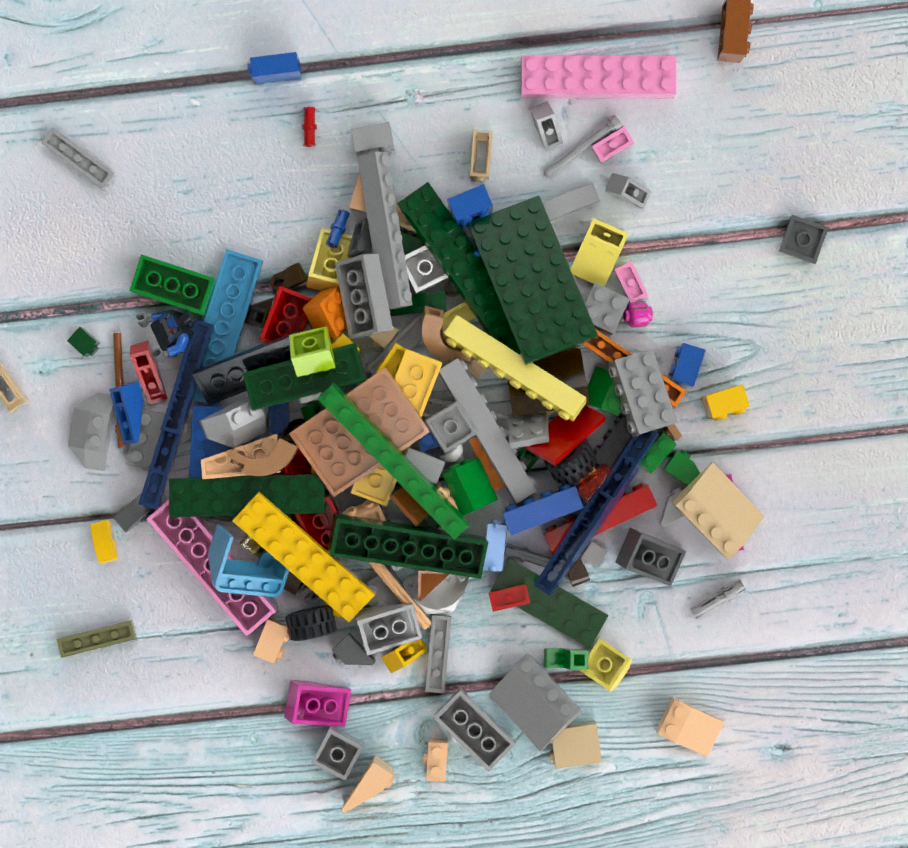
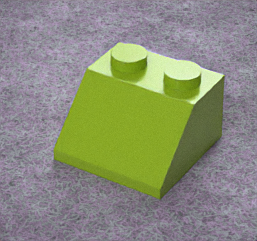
(311, 351)

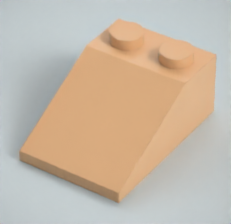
(689, 726)
(373, 781)

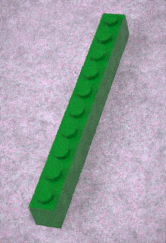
(393, 460)

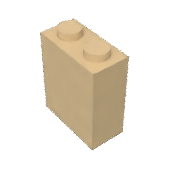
(576, 746)

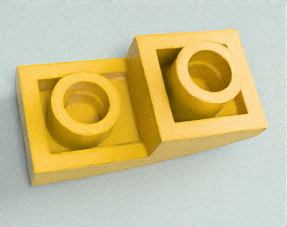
(103, 541)

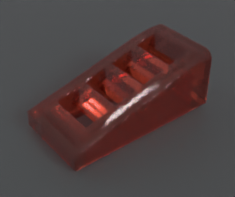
(590, 484)

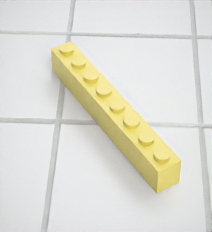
(511, 366)

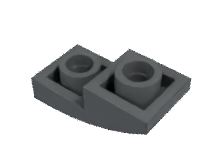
(131, 514)

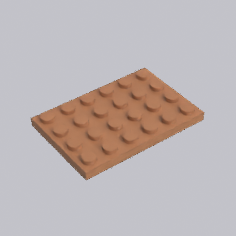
(337, 454)

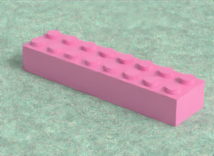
(598, 76)
(191, 542)

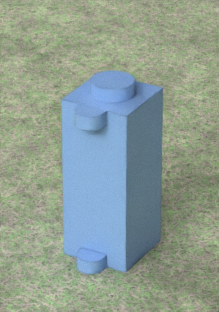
(496, 544)

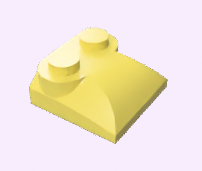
(607, 665)

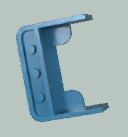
(243, 577)

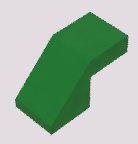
(566, 658)

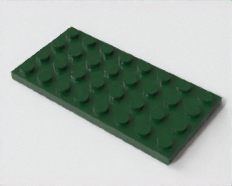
(532, 280)

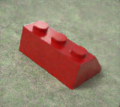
(285, 315)
(319, 524)

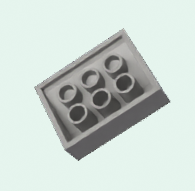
(535, 702)

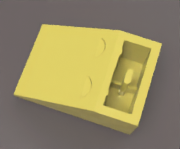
(598, 252)

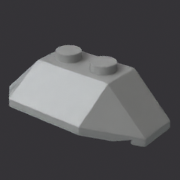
(235, 424)
(92, 431)

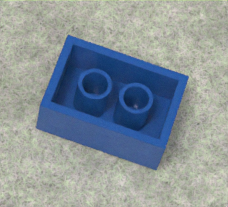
(470, 205)

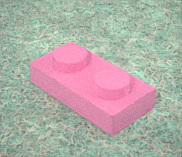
(612, 144)
(631, 282)

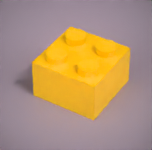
(726, 401)

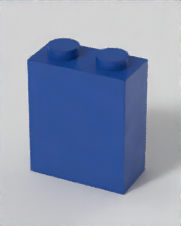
(275, 68)

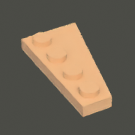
(220, 465)

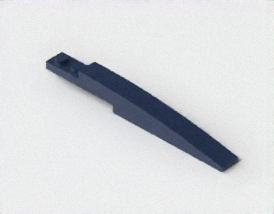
(176, 416)
(595, 512)

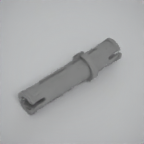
(718, 598)

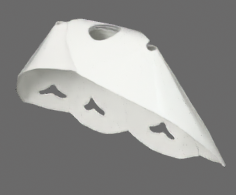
(442, 598)

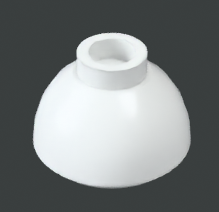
(454, 455)

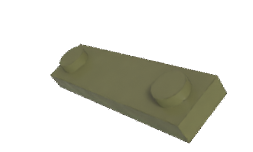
(96, 638)

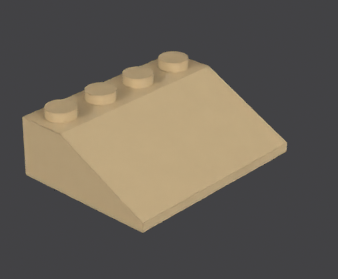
(718, 510)

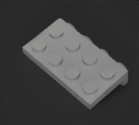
(642, 392)

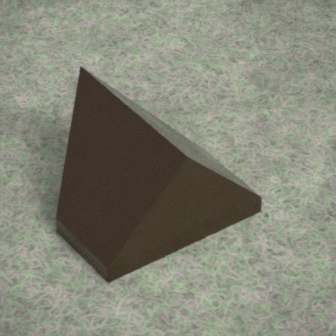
(258, 313)

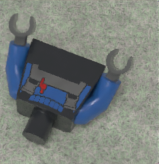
(171, 331)

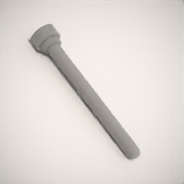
(612, 125)

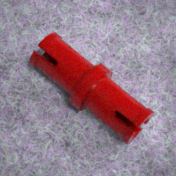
(309, 127)

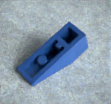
(128, 408)

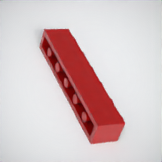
(627, 507)

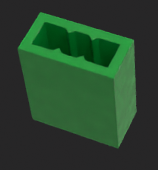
(469, 486)

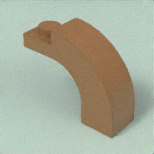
(433, 338)
(276, 461)

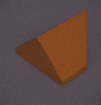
(428, 581)

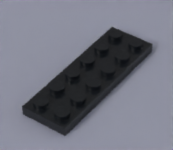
(226, 377)

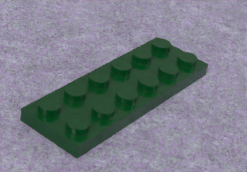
(280, 383)
(559, 610)

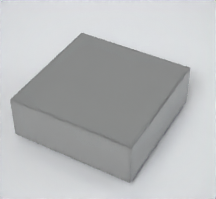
(594, 554)

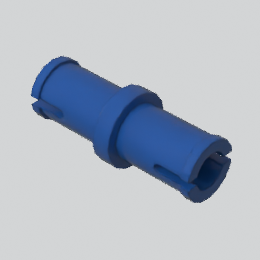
(337, 228)

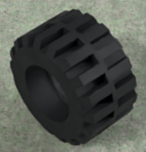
(575, 465)
(310, 623)

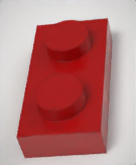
(509, 597)

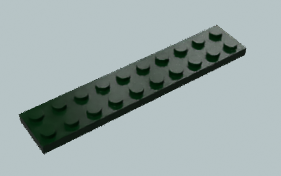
(456, 258)

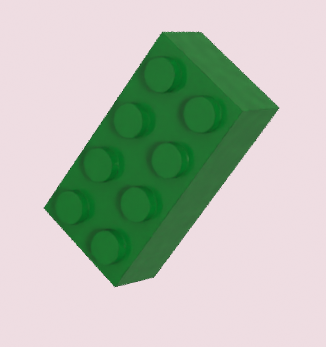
(173, 285)

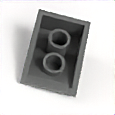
(650, 557)

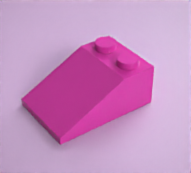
(317, 704)

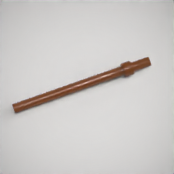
(118, 378)

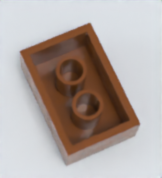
(735, 30)

